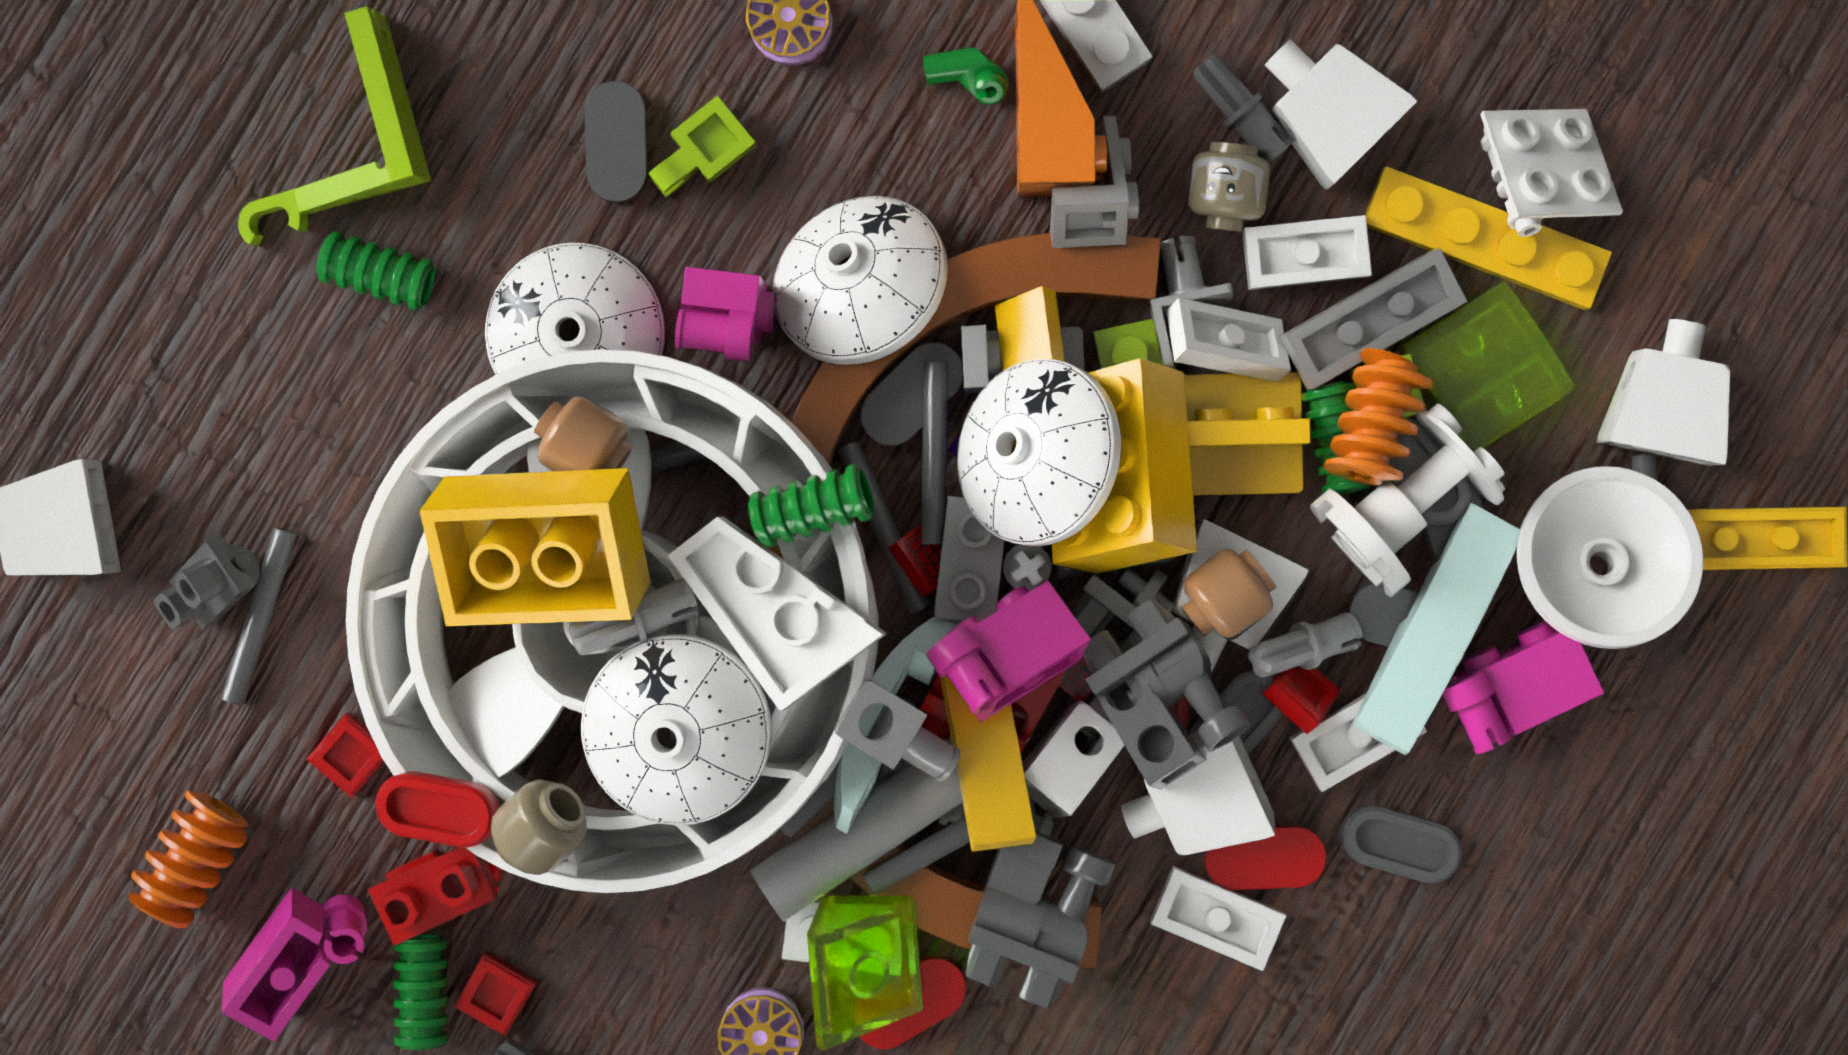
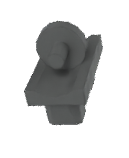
(208, 584)
(1102, 603)

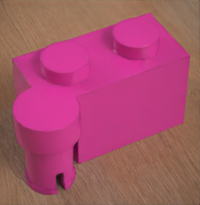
(724, 313)
(1010, 650)
(1520, 685)
(291, 958)

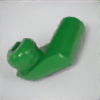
(971, 69)

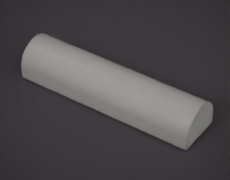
(829, 857)

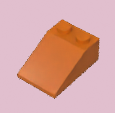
(1052, 117)

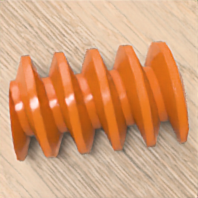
(1377, 418)
(190, 861)

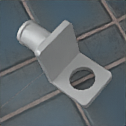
(1186, 282)
(896, 733)

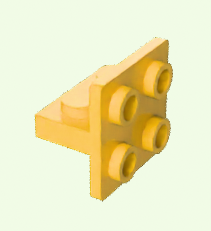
(1245, 434)

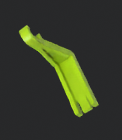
(395, 129)

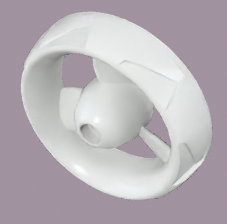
(512, 700)

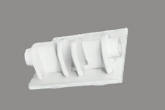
(1547, 166)

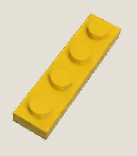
(1482, 239)

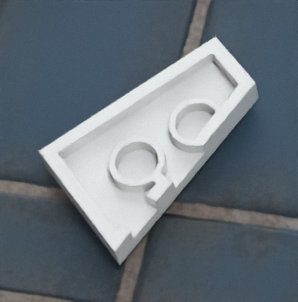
(771, 612)

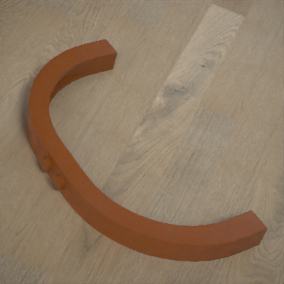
(974, 282)

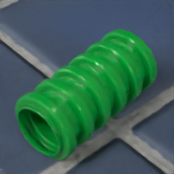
(375, 270)
(1326, 406)
(811, 506)
(420, 993)

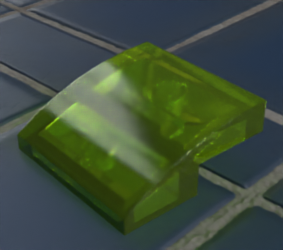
(1490, 366)

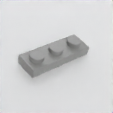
(1373, 318)

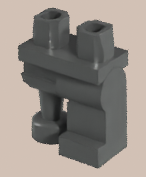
(1150, 678)
(1028, 929)

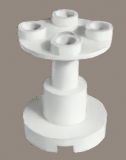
(1392, 514)

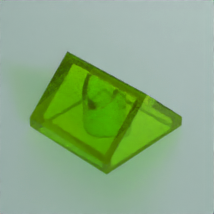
(862, 965)

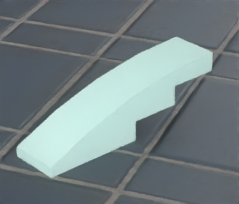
(1437, 629)

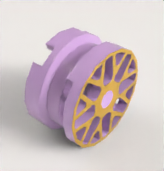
(790, 29)
(761, 1024)

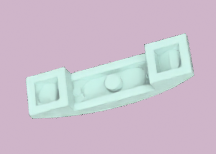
(856, 768)

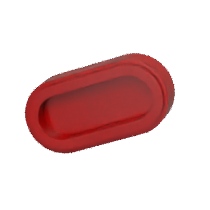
(437, 809)
(1285, 860)
(942, 994)

